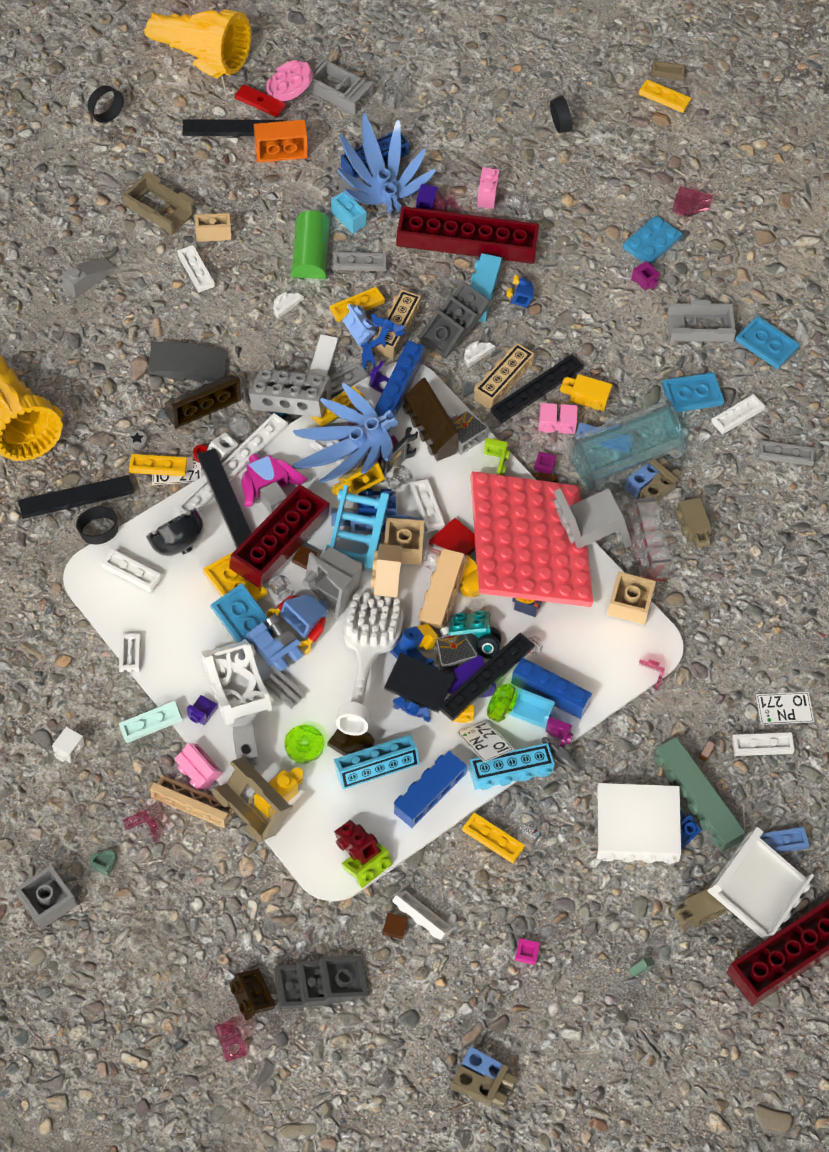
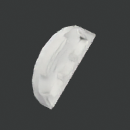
(285, 303)
(477, 351)

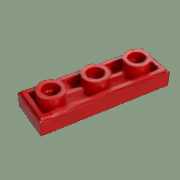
(260, 101)

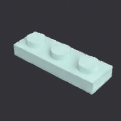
(150, 721)

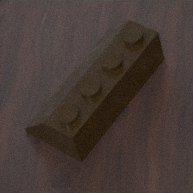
(203, 400)
(431, 420)

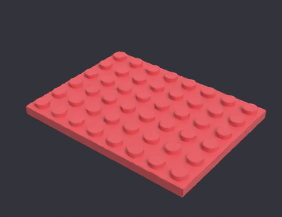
(523, 543)

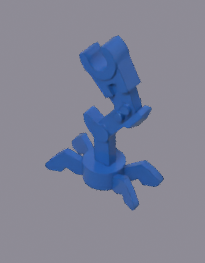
(387, 326)
(412, 708)

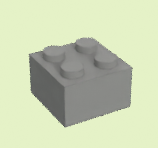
(45, 897)

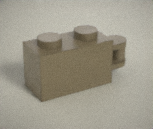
(694, 522)
(700, 909)

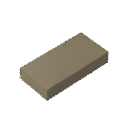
(668, 70)

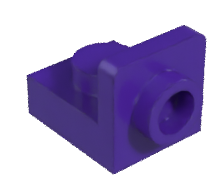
(201, 710)

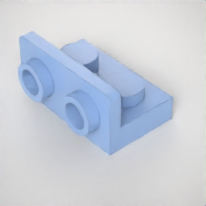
(358, 324)

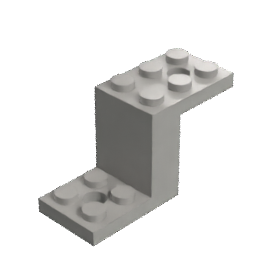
(591, 518)

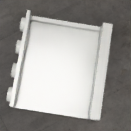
(638, 822)
(759, 886)

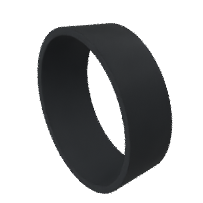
(114, 109)
(561, 114)
(92, 514)

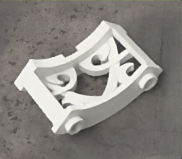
(231, 708)

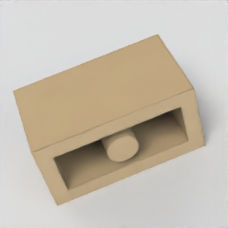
(213, 227)

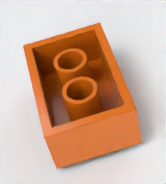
(280, 141)

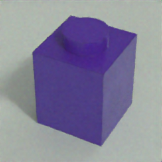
(426, 197)

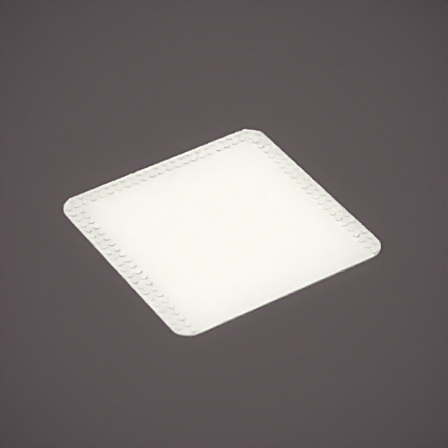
(178, 624)

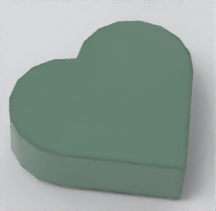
(103, 861)
(641, 966)

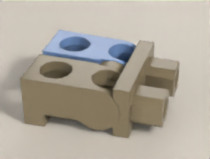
(653, 480)
(482, 1077)

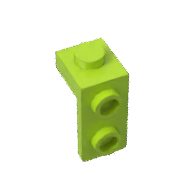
(498, 449)

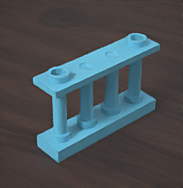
(375, 521)

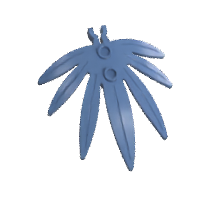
(383, 184)
(368, 435)

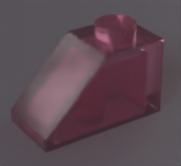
(691, 202)

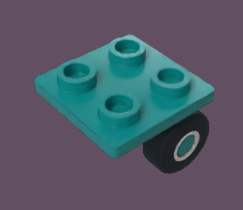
(478, 624)

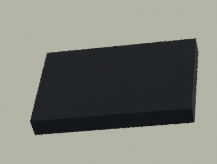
(419, 682)

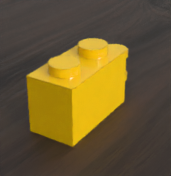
(587, 391)
(359, 482)
(286, 785)

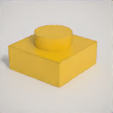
(466, 716)

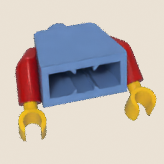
(304, 615)

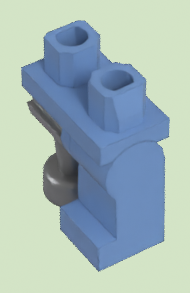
(274, 649)

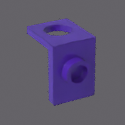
(377, 377)

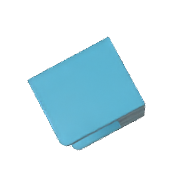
(348, 212)
(532, 708)

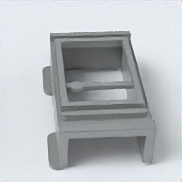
(346, 101)
(700, 309)

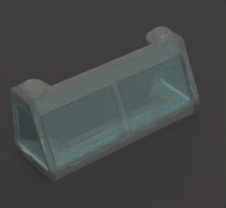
(627, 444)

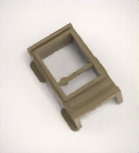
(152, 184)
(231, 795)

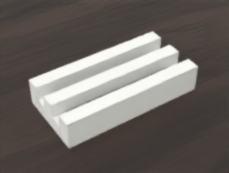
(129, 667)

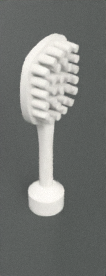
(370, 629)

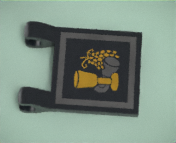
(400, 452)

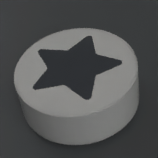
(137, 440)

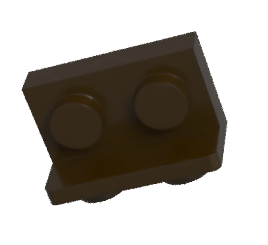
(348, 744)
(251, 993)

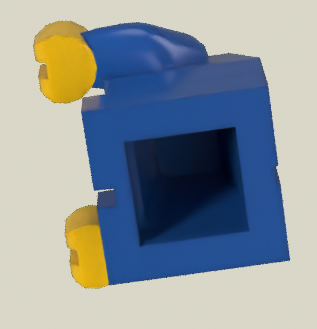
(523, 292)

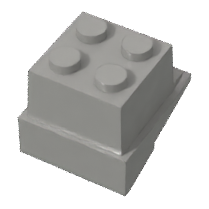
(333, 578)

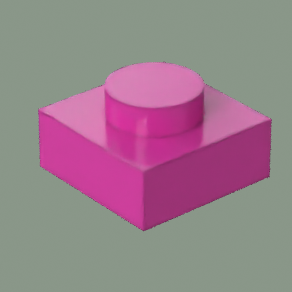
(527, 951)

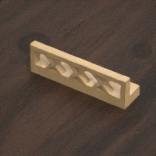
(190, 805)

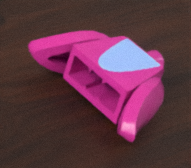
(265, 472)

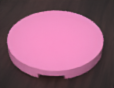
(289, 80)

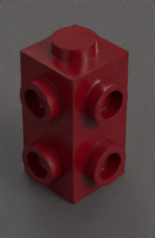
(356, 842)

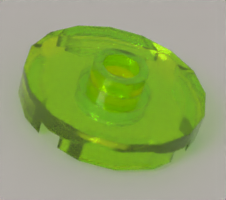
(502, 702)
(304, 752)

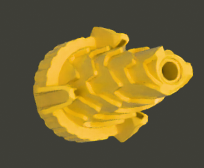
(215, 38)
(27, 421)

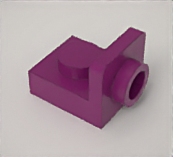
(559, 729)

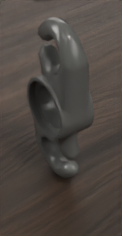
(561, 755)

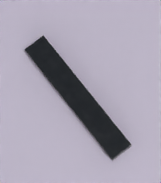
(218, 127)
(536, 388)
(75, 496)
(224, 496)
(486, 677)

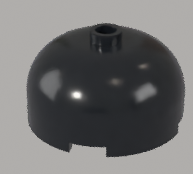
(177, 534)

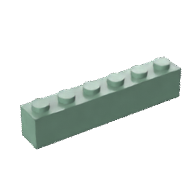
(699, 794)

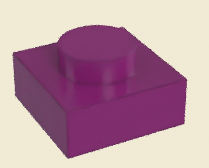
(545, 462)

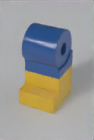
(418, 637)

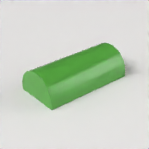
(310, 245)

